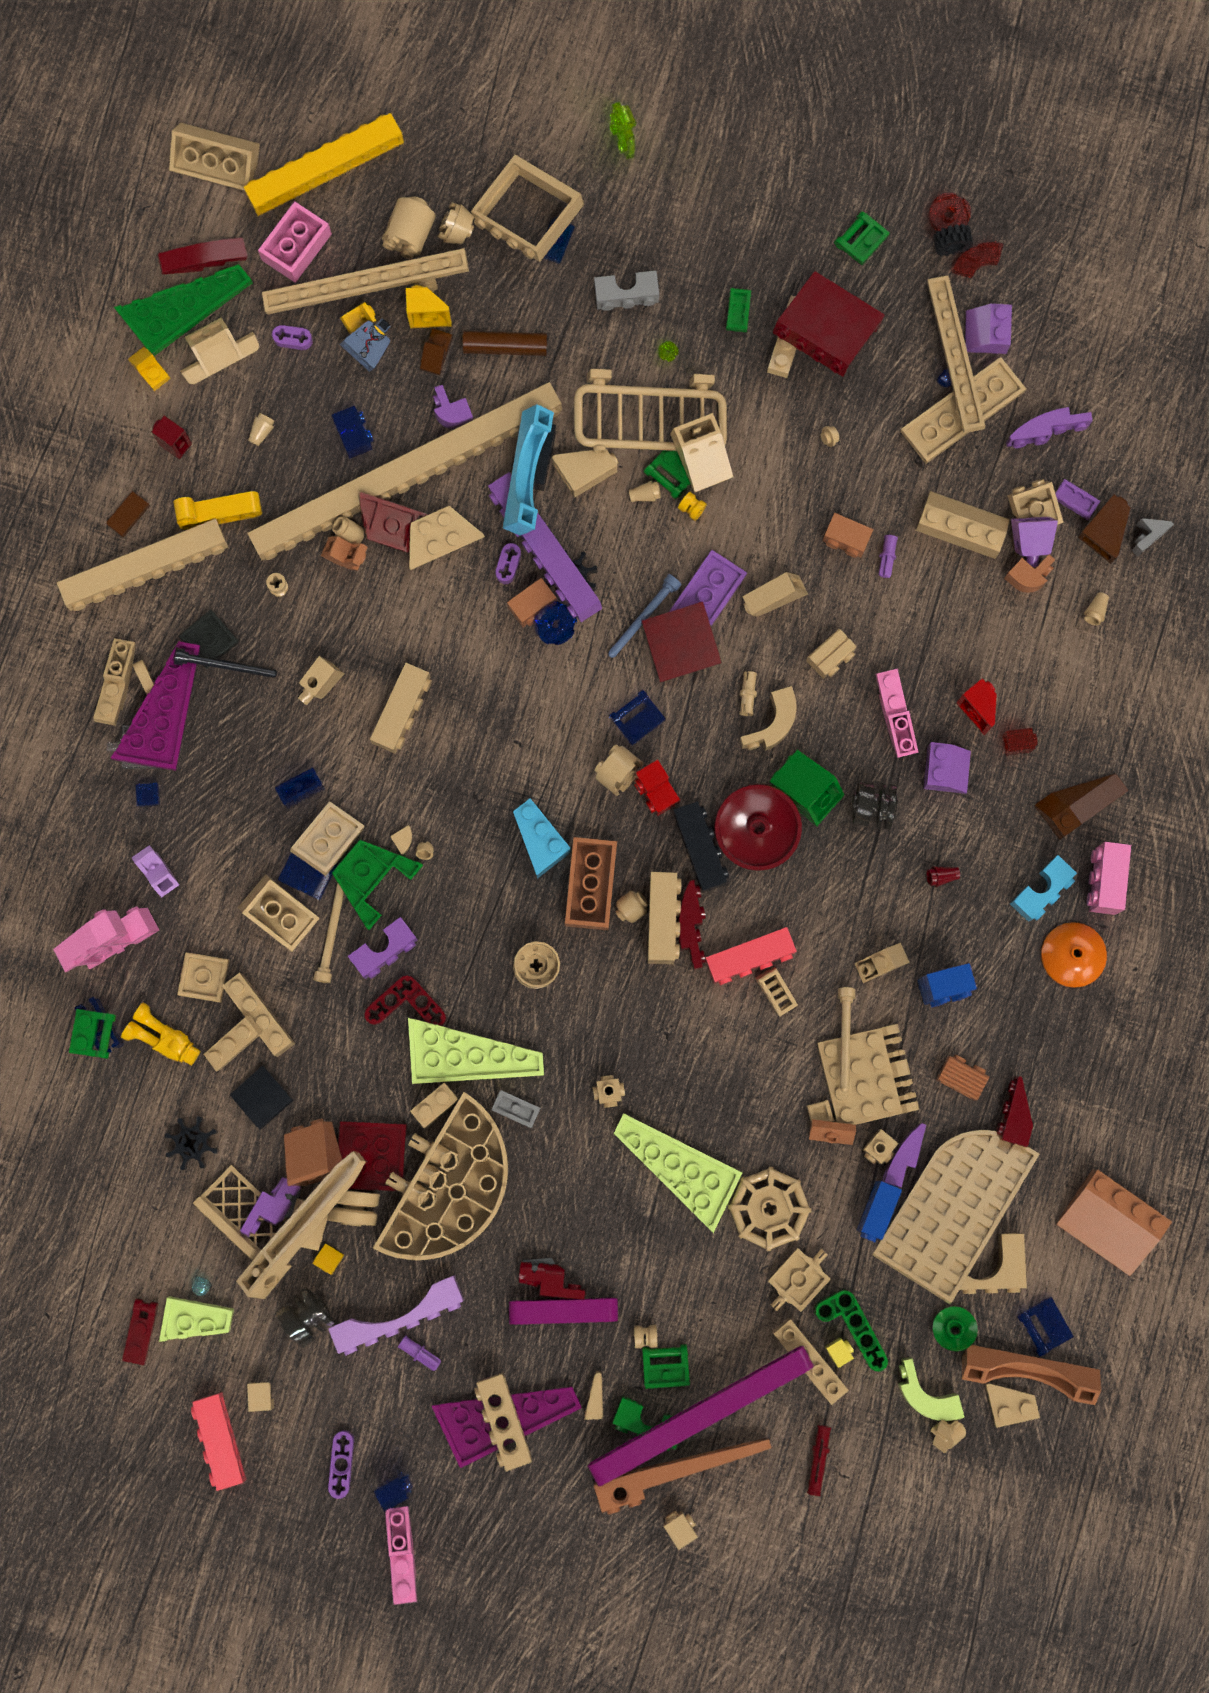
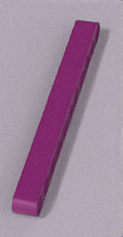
(700, 1415)

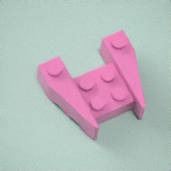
(105, 937)

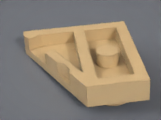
(1010, 1405)

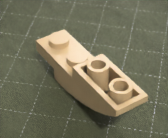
(782, 356)
(116, 682)

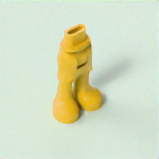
(172, 1042)

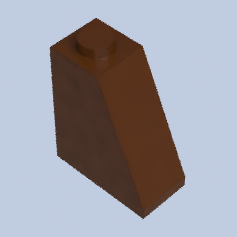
(1107, 529)

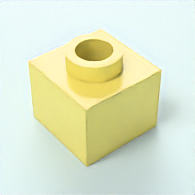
(840, 1352)

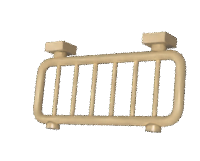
(600, 377)

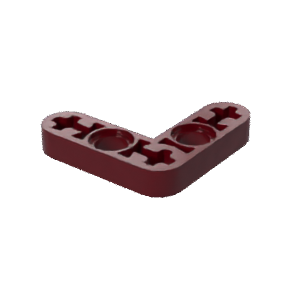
(410, 996)

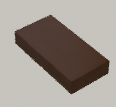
(127, 514)

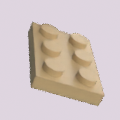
(327, 838)

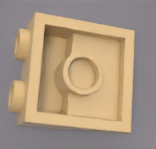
(1035, 501)

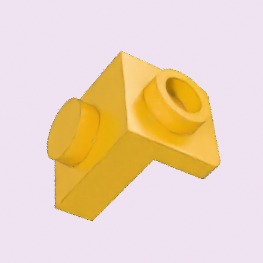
(358, 317)

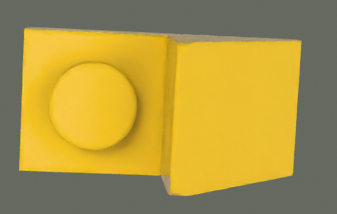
(149, 368)

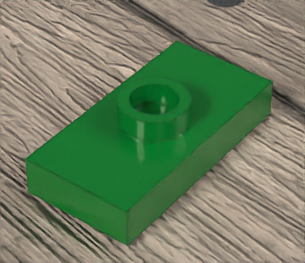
(738, 310)

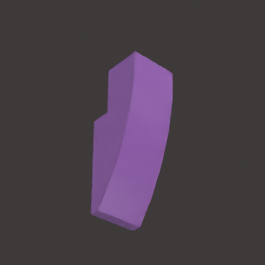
(905, 1156)

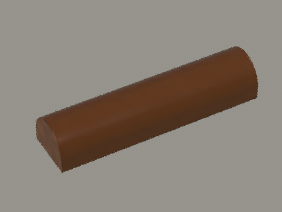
(505, 343)

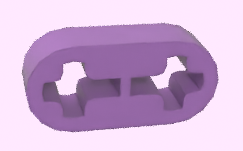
(291, 340)
(503, 562)

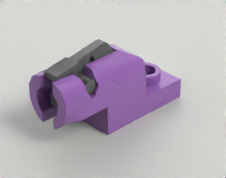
(273, 1207)

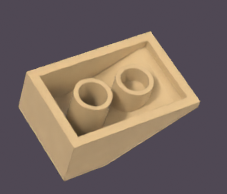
(278, 912)

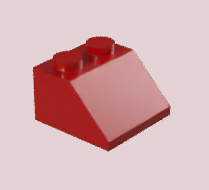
(980, 705)

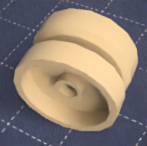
(353, 1209)

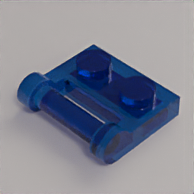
(641, 723)
(1051, 1322)

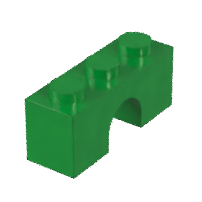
(628, 1417)

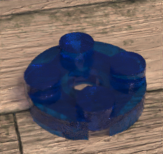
(545, 619)

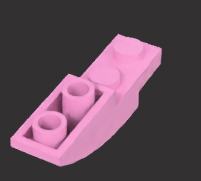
(896, 713)
(401, 1555)

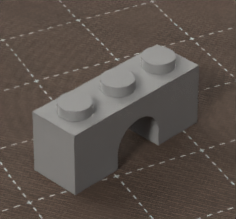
(610, 295)

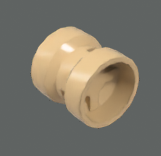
(650, 1333)

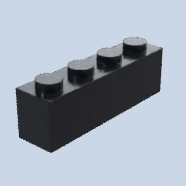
(700, 847)

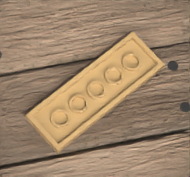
(941, 424)

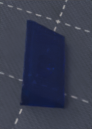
(558, 249)

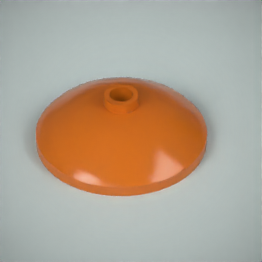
(1059, 957)

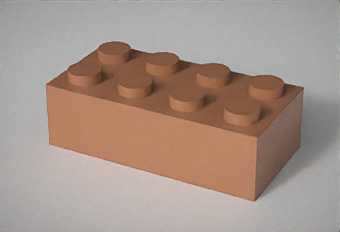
(590, 883)

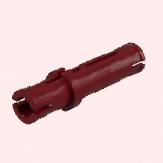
(814, 1487)

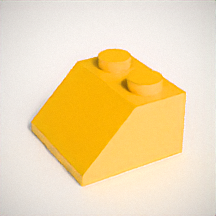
(426, 309)

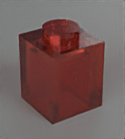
(1020, 741)

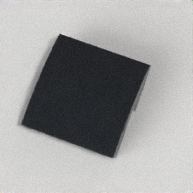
(261, 1097)

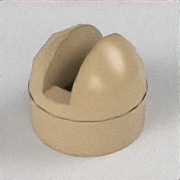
(424, 850)

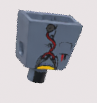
(368, 343)

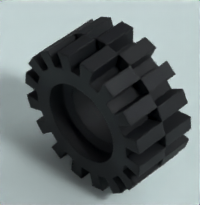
(953, 240)

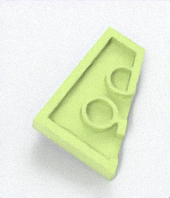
(193, 1318)

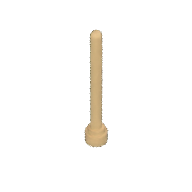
(323, 973)
(846, 997)

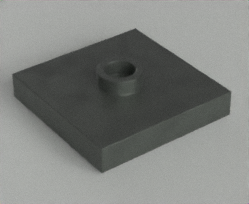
(211, 635)

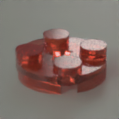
(950, 202)

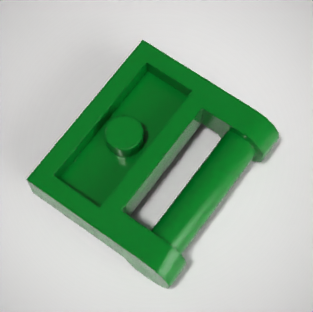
(866, 243)
(671, 464)
(85, 1033)
(666, 1374)

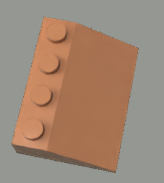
(1113, 1222)

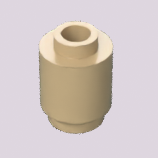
(348, 530)

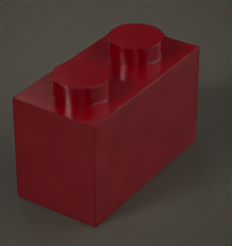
(171, 437)

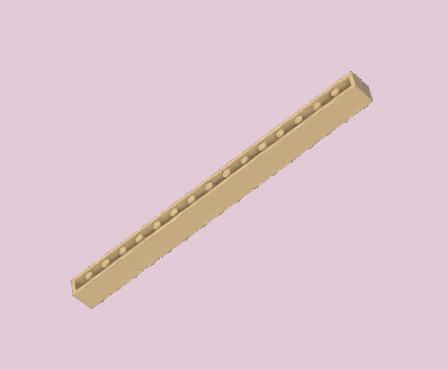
(400, 474)

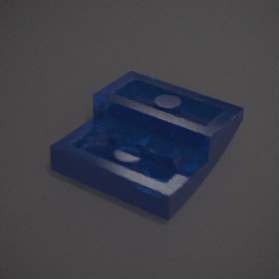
(304, 877)

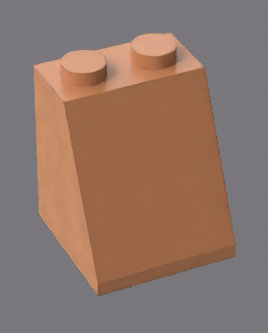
(310, 1153)

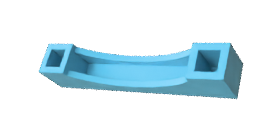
(533, 430)

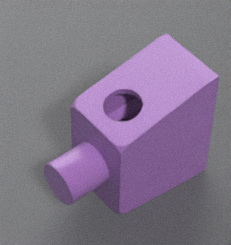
(1033, 537)

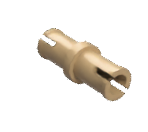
(748, 693)

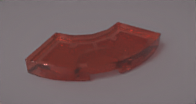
(977, 257)

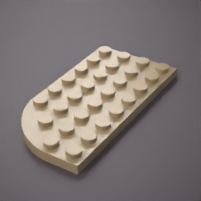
(955, 1210)

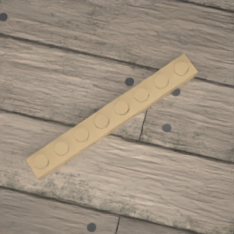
(956, 354)

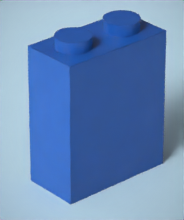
(878, 1211)

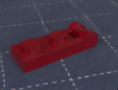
(140, 1332)

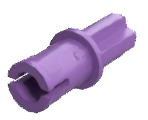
(887, 556)
(419, 1353)

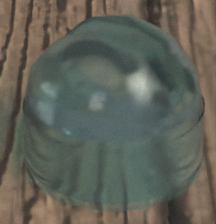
(200, 1286)

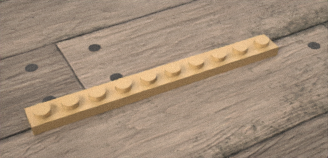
(365, 281)

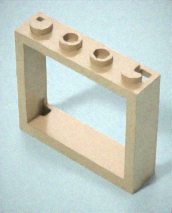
(516, 167)

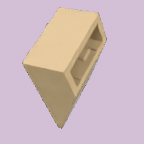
(702, 452)

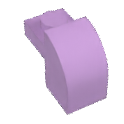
(155, 871)

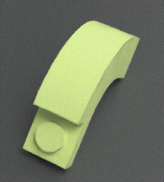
(936, 1408)

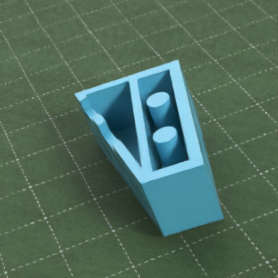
(540, 838)

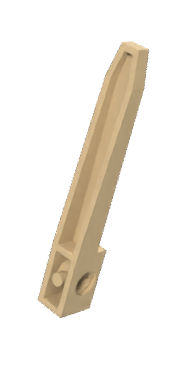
(274, 1258)

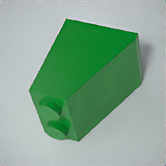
(809, 786)

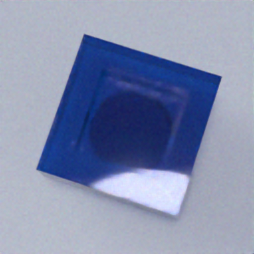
(147, 794)

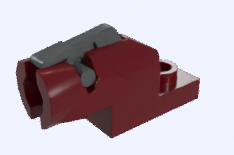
(549, 1277)

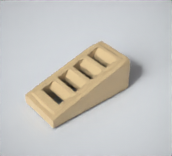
(782, 987)
(595, 1402)

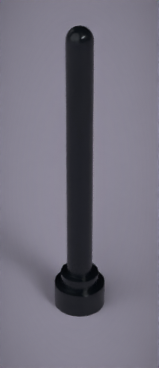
(182, 657)

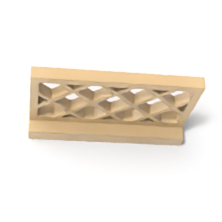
(226, 1225)

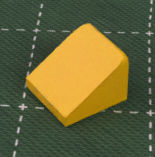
(328, 1259)

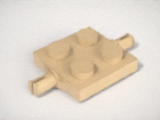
(799, 1279)

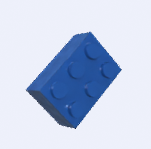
(946, 984)

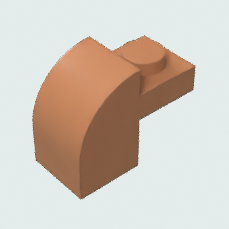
(344, 553)
(1028, 579)

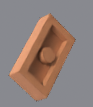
(832, 1132)

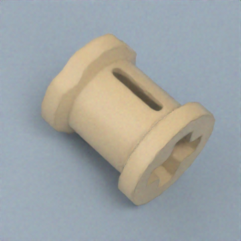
(271, 583)

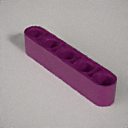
(563, 1311)

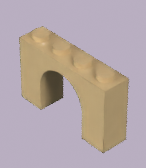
(1010, 1271)

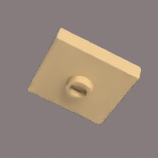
(203, 977)

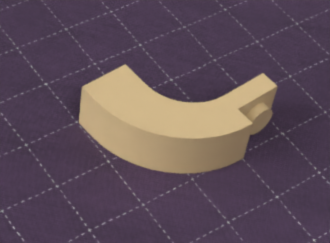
(785, 712)

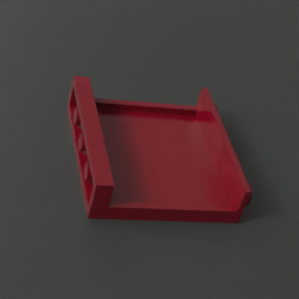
(828, 323)

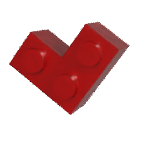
(655, 786)

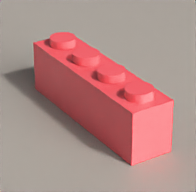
(751, 955)
(219, 1441)

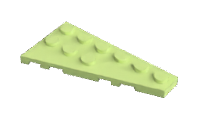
(454, 1055)
(691, 1175)

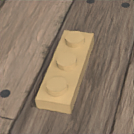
(233, 1043)

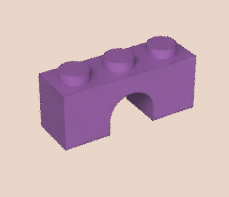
(370, 962)

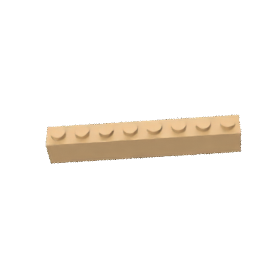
(142, 565)

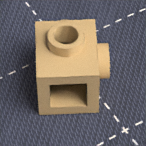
(880, 1148)
(680, 1528)

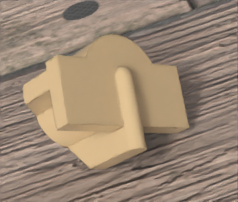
(948, 1434)

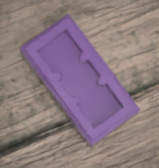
(1076, 499)

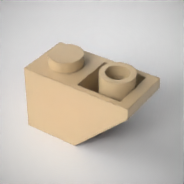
(881, 962)

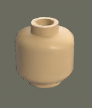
(631, 906)

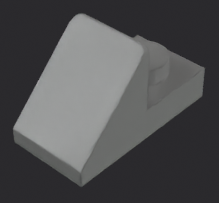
(1152, 532)

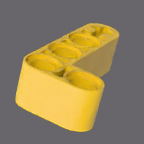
(223, 509)

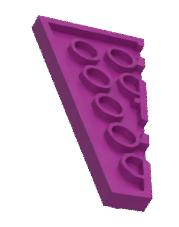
(160, 722)
(469, 1434)

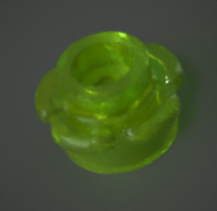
(668, 345)

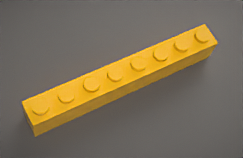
(323, 164)

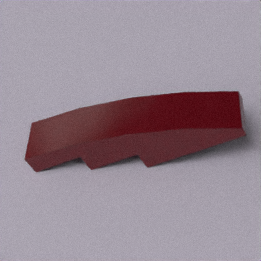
(198, 256)

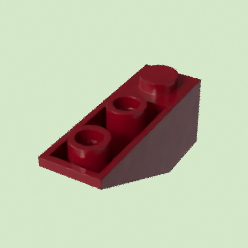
(1017, 1120)

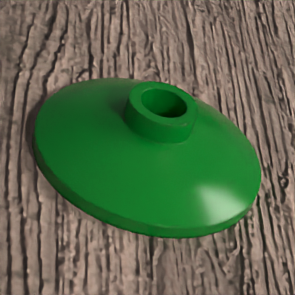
(955, 1318)

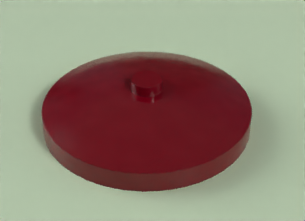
(758, 827)

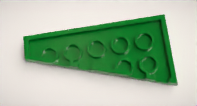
(176, 310)

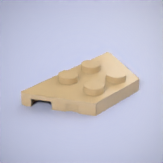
(439, 535)

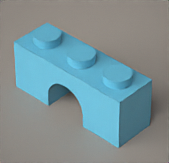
(1057, 875)

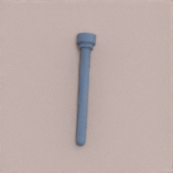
(670, 584)

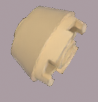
(456, 224)

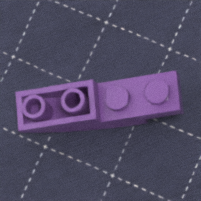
(1041, 427)

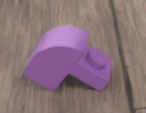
(451, 414)

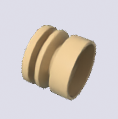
(545, 956)

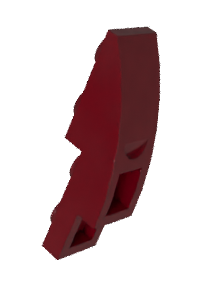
(691, 916)

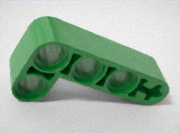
(855, 1331)

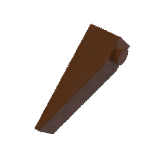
(1077, 804)

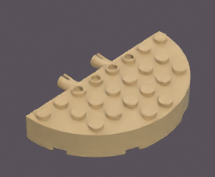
(453, 1189)

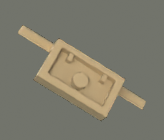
(216, 350)

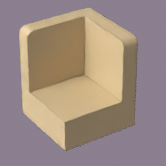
(259, 1397)

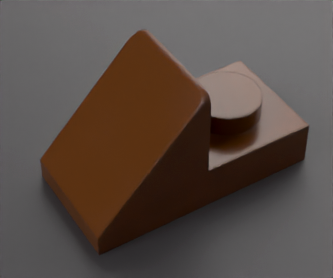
(435, 352)

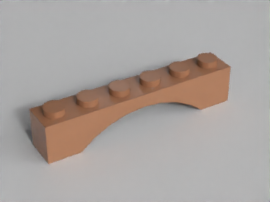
(1075, 1381)

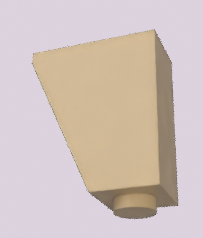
(584, 469)
(774, 594)

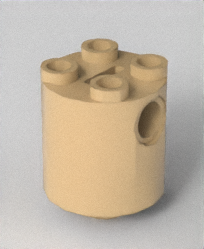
(408, 226)

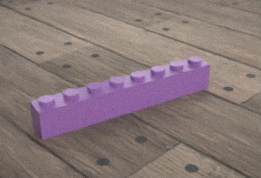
(552, 559)

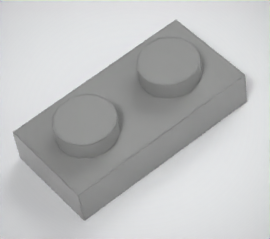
(516, 1109)

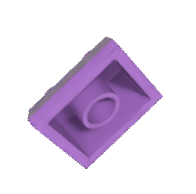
(988, 329)
(947, 768)

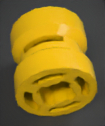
(692, 506)

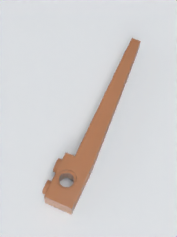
(639, 1479)

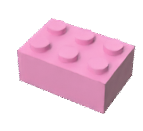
(295, 242)
(1109, 878)

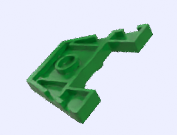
(364, 870)

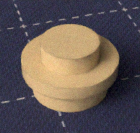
(829, 436)

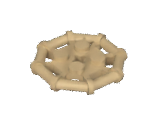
(763, 1220)

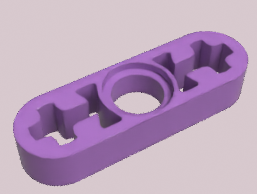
(333, 1470)

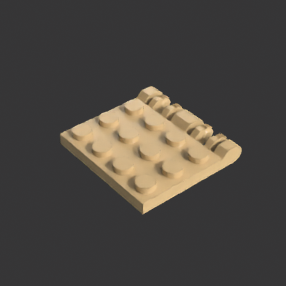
(871, 1077)

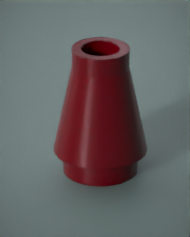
(941, 875)

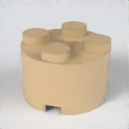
(618, 769)

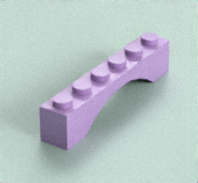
(355, 1332)

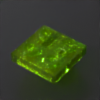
(622, 126)

